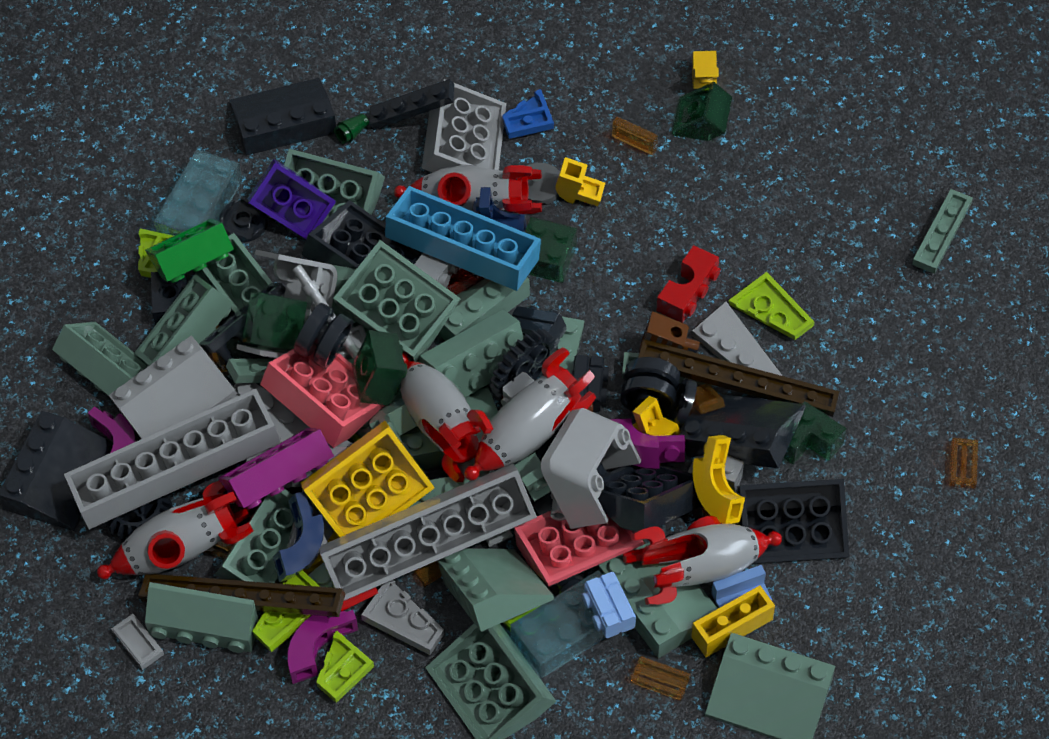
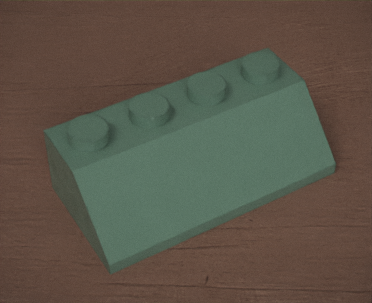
(480, 303)
(192, 314)
(98, 355)
(253, 556)
(200, 617)

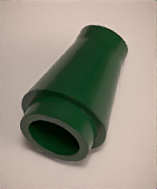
(349, 129)

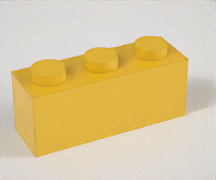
(736, 617)

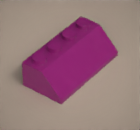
(277, 467)

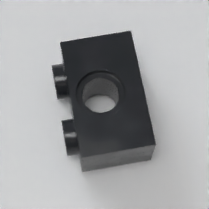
(161, 291)

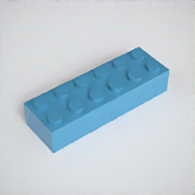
(462, 238)

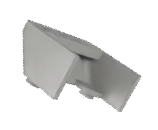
(323, 274)
(573, 460)

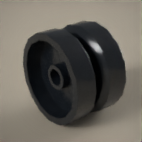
(323, 335)
(650, 378)

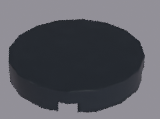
(243, 220)
(685, 398)

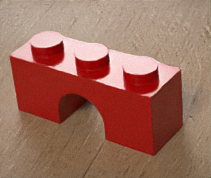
(680, 299)

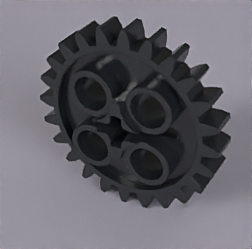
(524, 357)

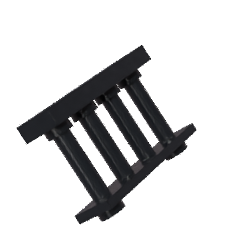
(234, 328)

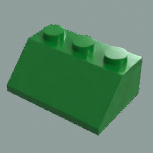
(190, 250)

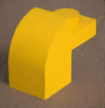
(704, 68)
(574, 184)
(651, 421)

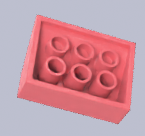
(319, 396)
(562, 552)

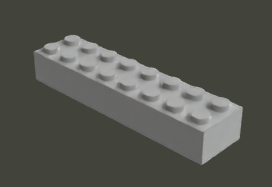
(172, 458)
(428, 531)

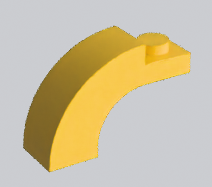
(711, 482)

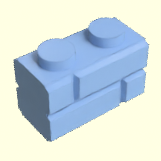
(609, 605)

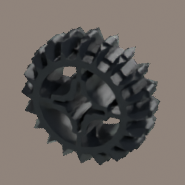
(126, 523)

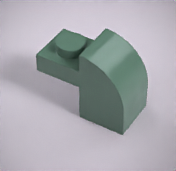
(396, 416)
(532, 477)

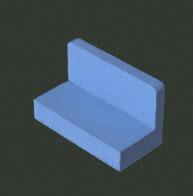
(737, 585)

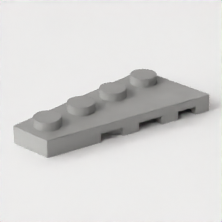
(731, 341)

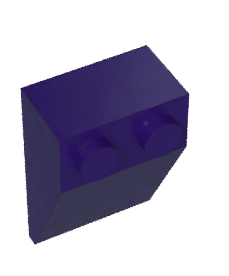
(290, 199)

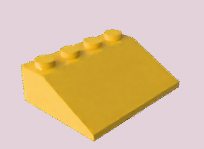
(367, 482)

